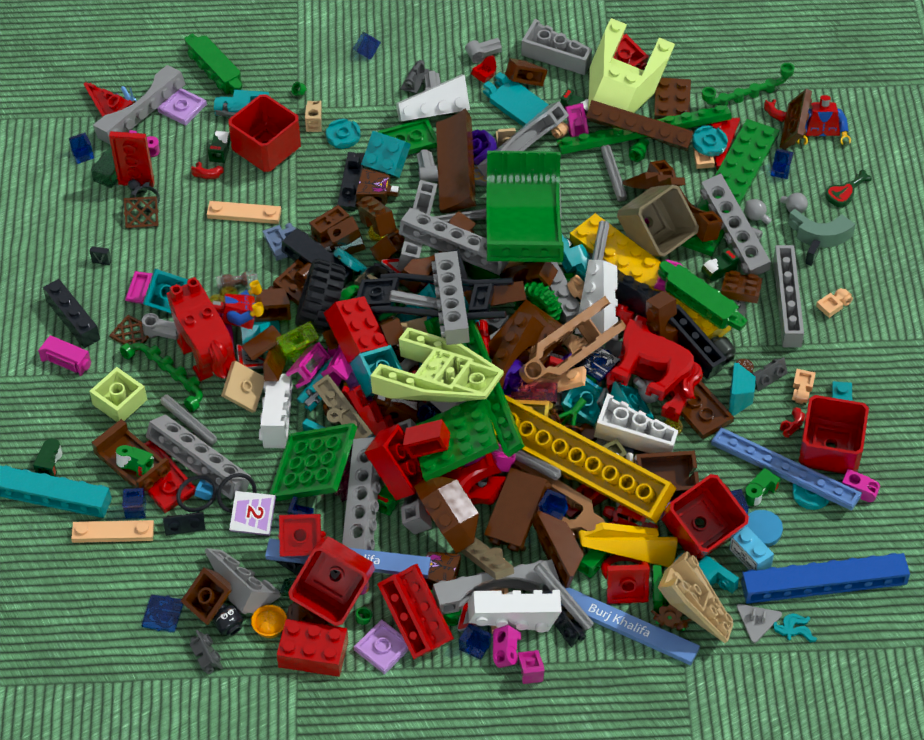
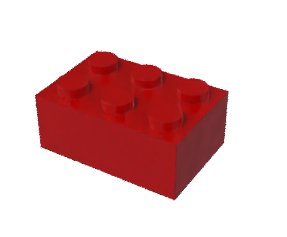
(355, 327)
(394, 463)
(312, 647)

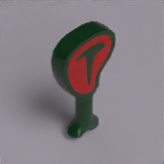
(843, 194)

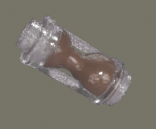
(230, 280)

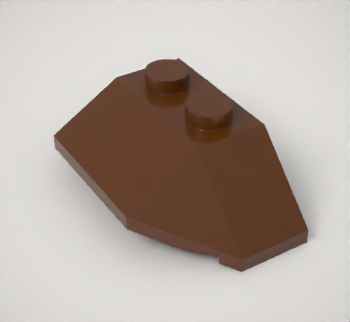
(450, 510)
(559, 545)

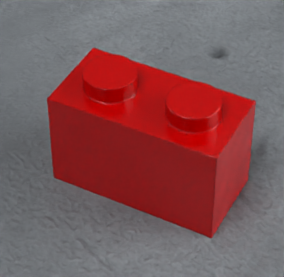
(426, 439)

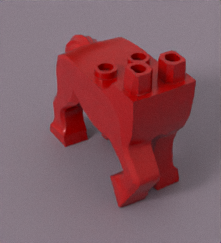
(201, 330)
(657, 360)
(476, 472)

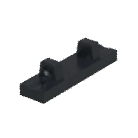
(350, 181)

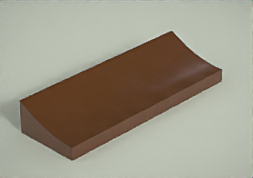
(455, 163)

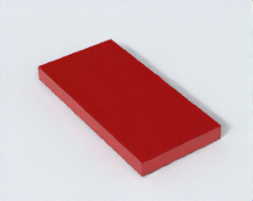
(131, 157)
(166, 488)

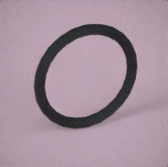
(225, 481)
(178, 495)

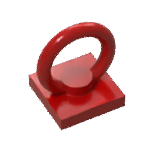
(299, 534)
(626, 582)

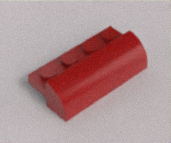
(415, 611)

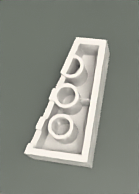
(442, 99)
(600, 282)
(276, 412)
(633, 428)
(515, 609)

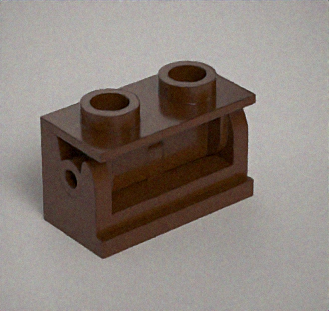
(327, 220)

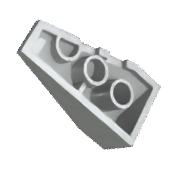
(247, 591)

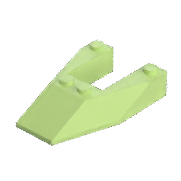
(620, 83)
(446, 375)

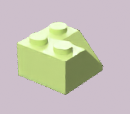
(118, 395)

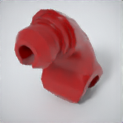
(777, 114)
(212, 173)
(791, 427)

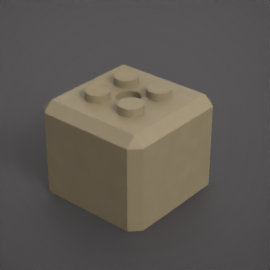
(668, 216)

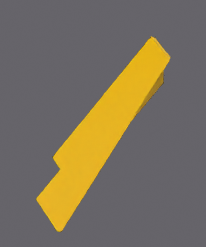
(631, 542)

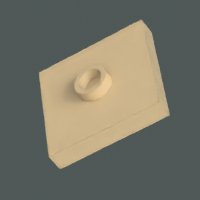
(243, 386)

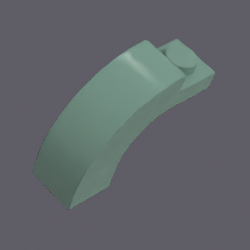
(828, 234)

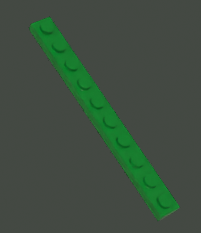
(616, 135)
(496, 401)

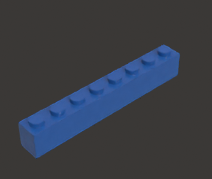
(825, 578)

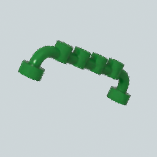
(709, 93)
(166, 363)

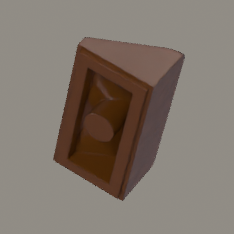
(261, 342)

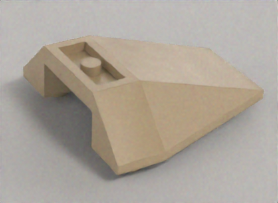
(692, 594)

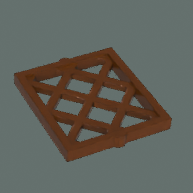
(140, 199)
(120, 326)

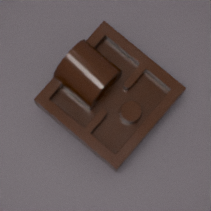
(293, 280)

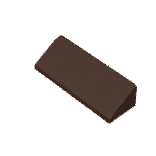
(274, 364)

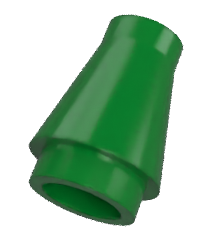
(638, 150)

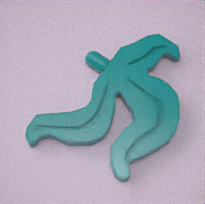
(788, 630)

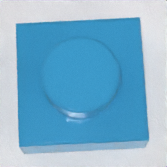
(204, 490)

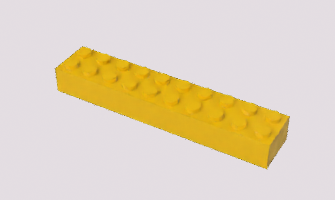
(635, 262)
(592, 463)

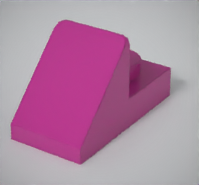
(576, 120)
(531, 667)

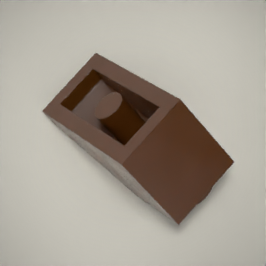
(525, 72)
(388, 246)

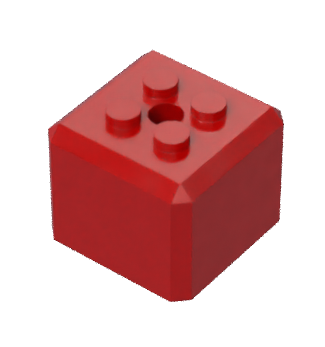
(264, 132)
(837, 423)
(713, 504)
(323, 594)

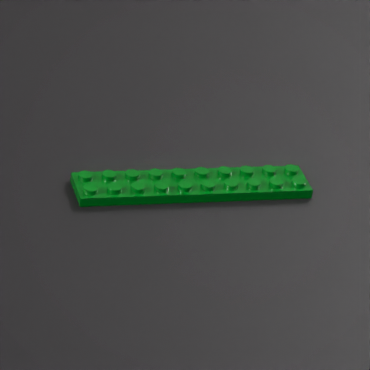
(739, 172)

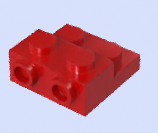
(631, 53)

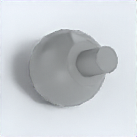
(795, 201)
(756, 210)
(642, 385)

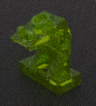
(297, 340)

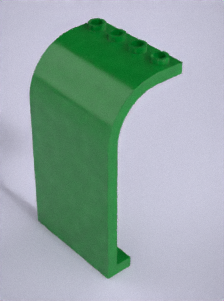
(523, 206)

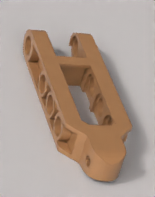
(535, 369)
(587, 519)

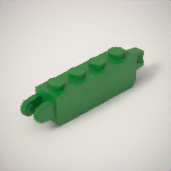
(214, 63)
(701, 297)

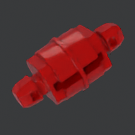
(610, 512)

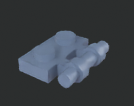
(274, 238)

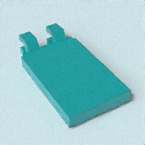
(514, 99)

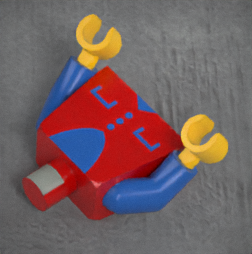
(825, 120)
(241, 308)

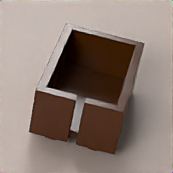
(672, 467)

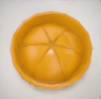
(268, 621)

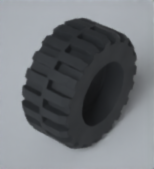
(319, 293)

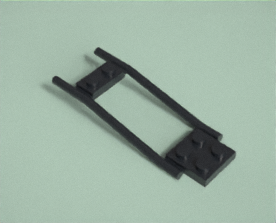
(378, 292)

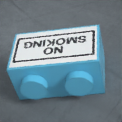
(751, 550)

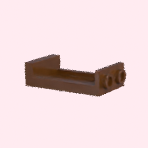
(119, 435)
(516, 509)

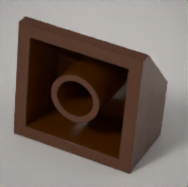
(207, 594)

